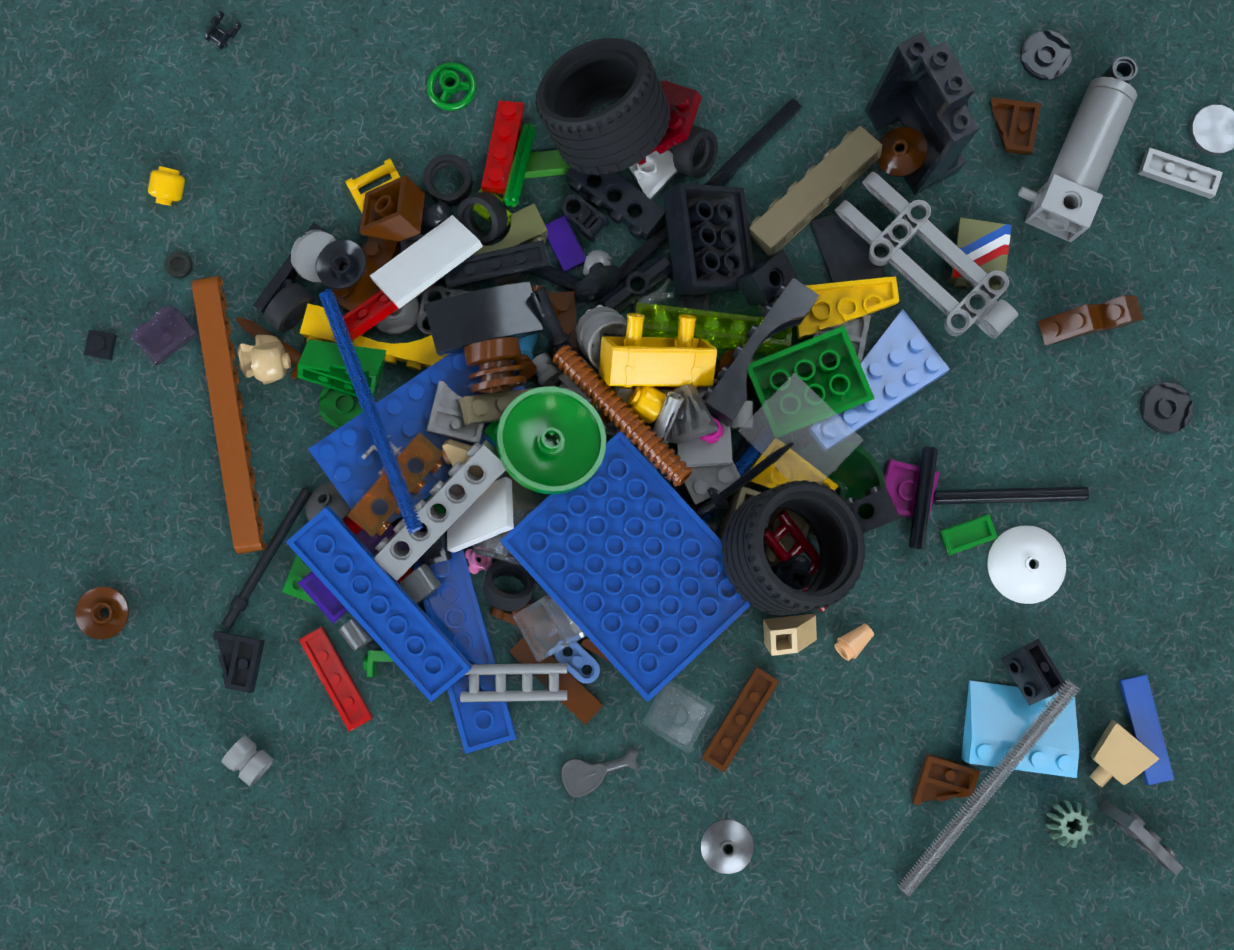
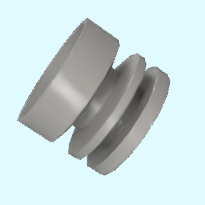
(592, 327)

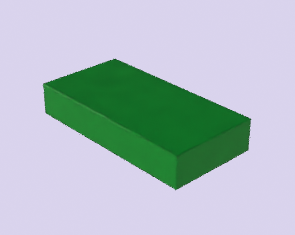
(968, 534)

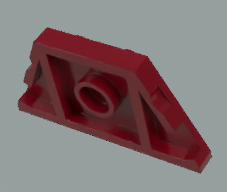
(683, 110)

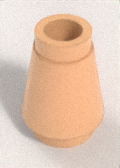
(853, 642)

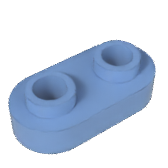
(577, 660)

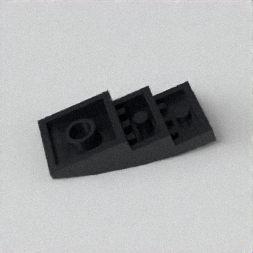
(483, 316)

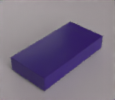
(565, 244)

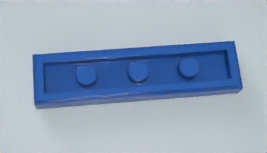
(1146, 726)

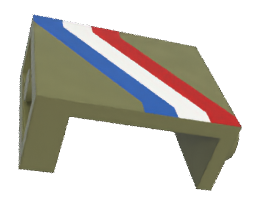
(985, 244)

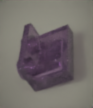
(163, 334)

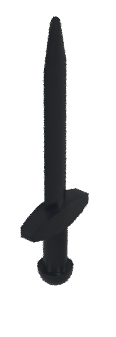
(718, 498)

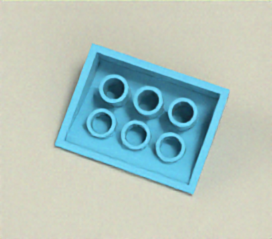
(1000, 715)

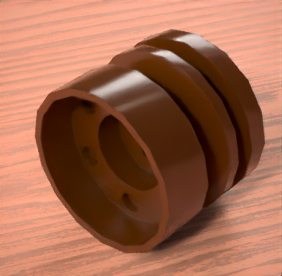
(495, 365)

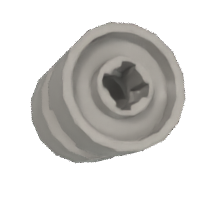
(247, 760)

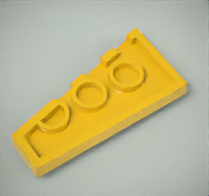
(847, 301)

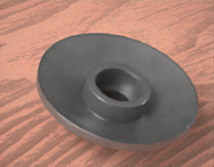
(724, 833)

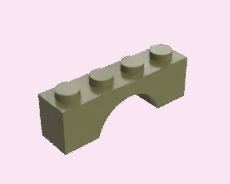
(525, 228)

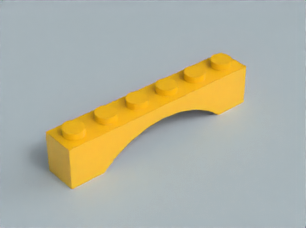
(415, 353)

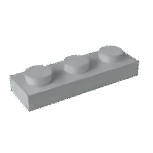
(1180, 173)

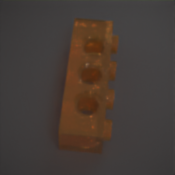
(420, 449)

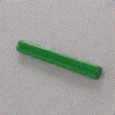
(519, 165)

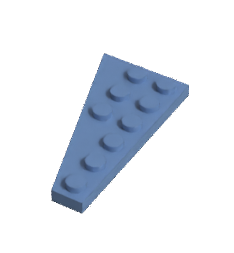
(895, 370)

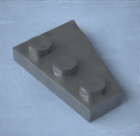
(1145, 838)

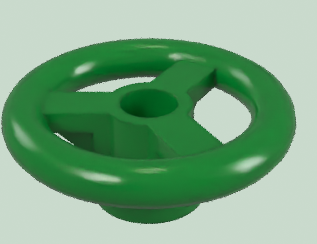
(447, 76)

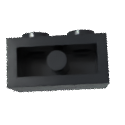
(1033, 672)

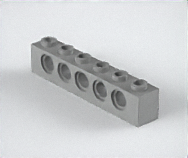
(398, 561)

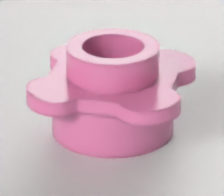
(474, 565)

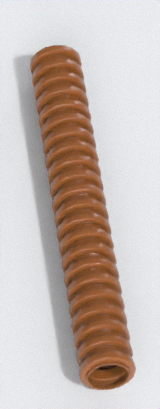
(622, 415)

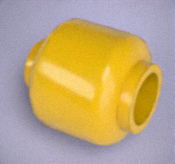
(166, 185)
(647, 402)

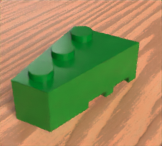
(325, 366)

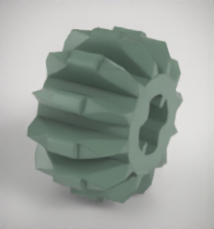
(1067, 834)

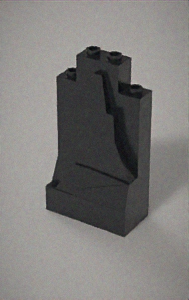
(931, 94)

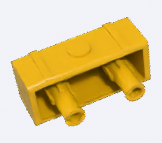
(657, 360)

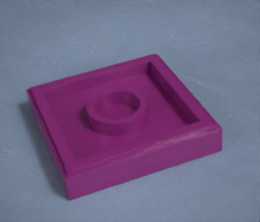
(902, 485)

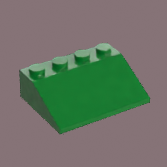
(823, 363)

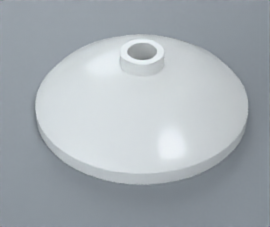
(1010, 567)

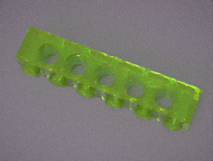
(718, 328)

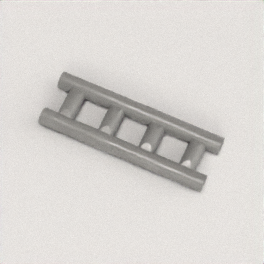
(527, 692)

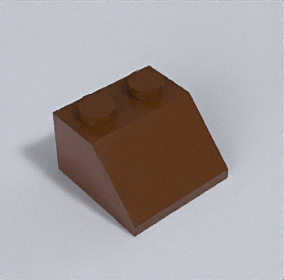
(393, 210)

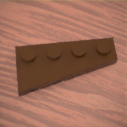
(377, 253)

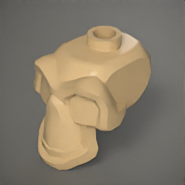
(264, 360)

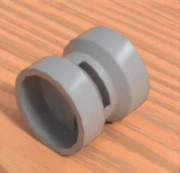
(546, 371)

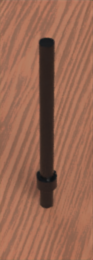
(241, 601)

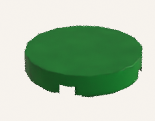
(337, 411)

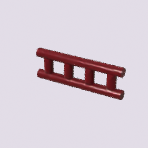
(802, 544)

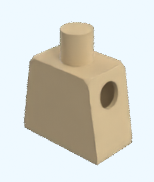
(1120, 756)

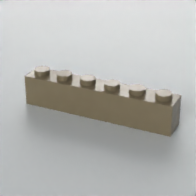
(815, 191)

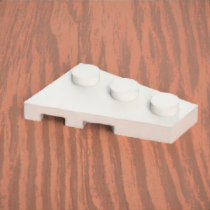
(654, 173)

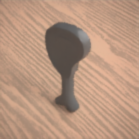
(583, 778)

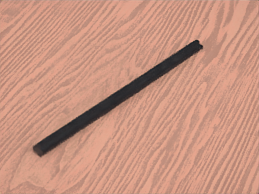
(717, 180)

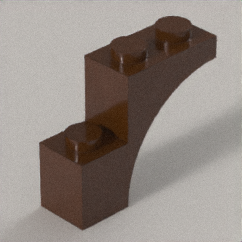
(1091, 319)

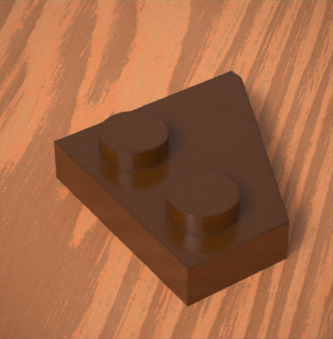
(1016, 124)
(944, 779)

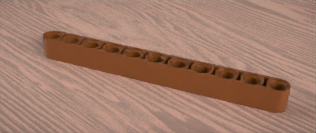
(227, 415)

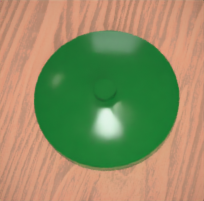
(551, 440)

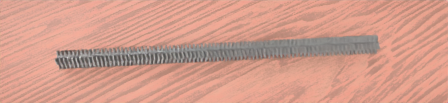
(989, 787)

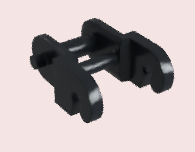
(210, 34)

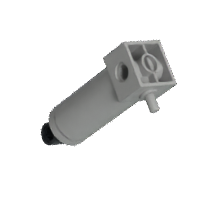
(1070, 195)

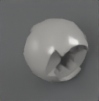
(595, 257)

